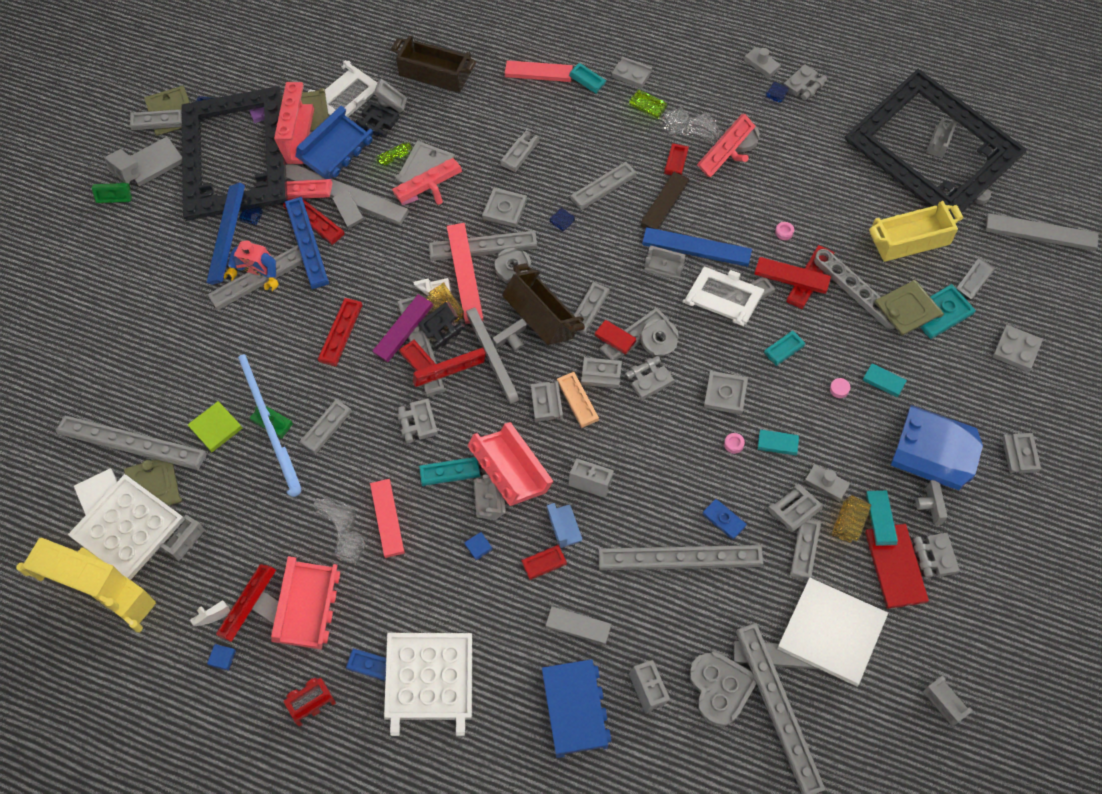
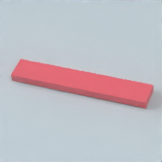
(464, 269)

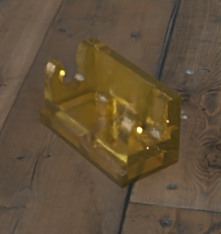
(441, 295)
(851, 519)

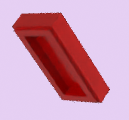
(676, 159)
(615, 337)
(416, 356)
(544, 562)

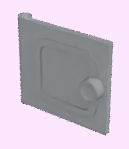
(421, 160)

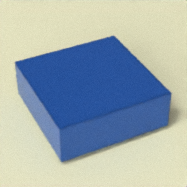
(478, 546)
(221, 657)

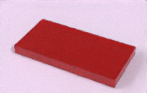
(898, 570)

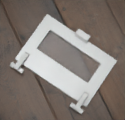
(349, 90)
(724, 295)

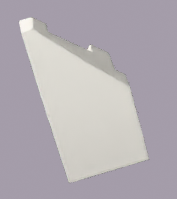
(426, 286)
(211, 615)

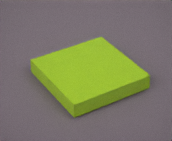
(215, 426)

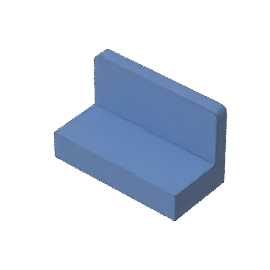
(564, 525)

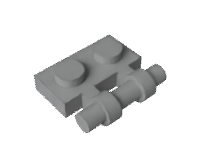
(801, 79)
(652, 382)
(423, 419)
(941, 553)

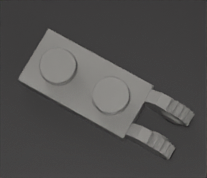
(519, 151)

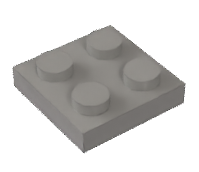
(504, 207)
(1017, 348)
(726, 392)

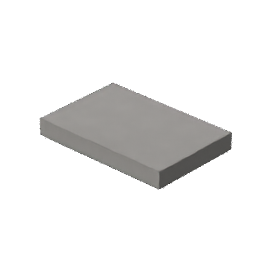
(156, 160)

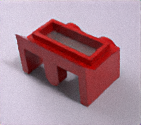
(308, 700)

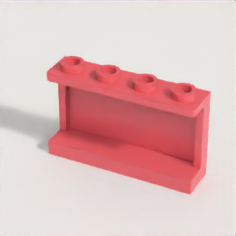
(293, 122)
(510, 465)
(305, 604)

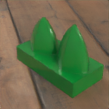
(111, 192)
(280, 423)

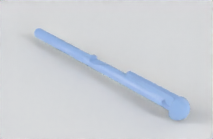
(281, 453)

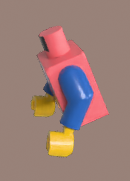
(252, 259)

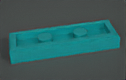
(449, 471)
(881, 518)

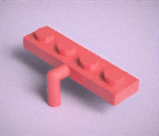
(726, 146)
(427, 181)

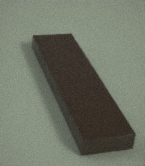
(665, 201)

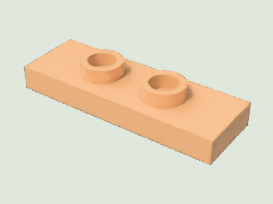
(577, 399)

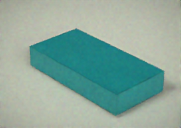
(587, 78)
(784, 348)
(884, 380)
(778, 442)

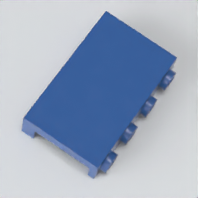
(333, 144)
(575, 707)

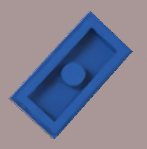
(724, 519)

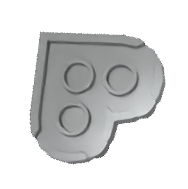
(722, 687)

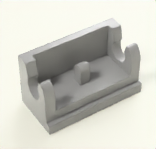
(941, 138)
(121, 165)
(664, 262)
(590, 477)
(488, 499)
(183, 538)
(649, 686)
(947, 701)

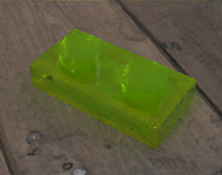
(648, 103)
(400, 150)

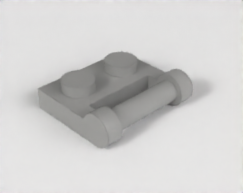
(799, 511)

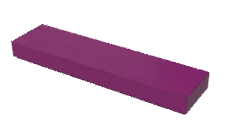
(402, 328)

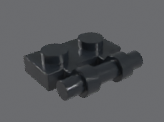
(382, 116)
(437, 321)

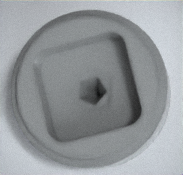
(984, 198)

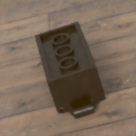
(433, 64)
(540, 306)

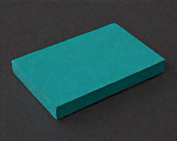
(953, 306)

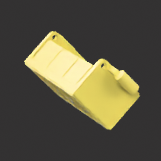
(915, 231)
(74, 571)
(132, 601)

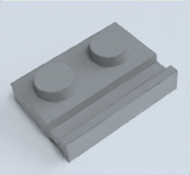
(631, 72)
(601, 372)
(546, 401)
(1021, 453)

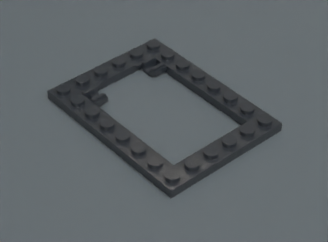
(1003, 156)
(264, 194)

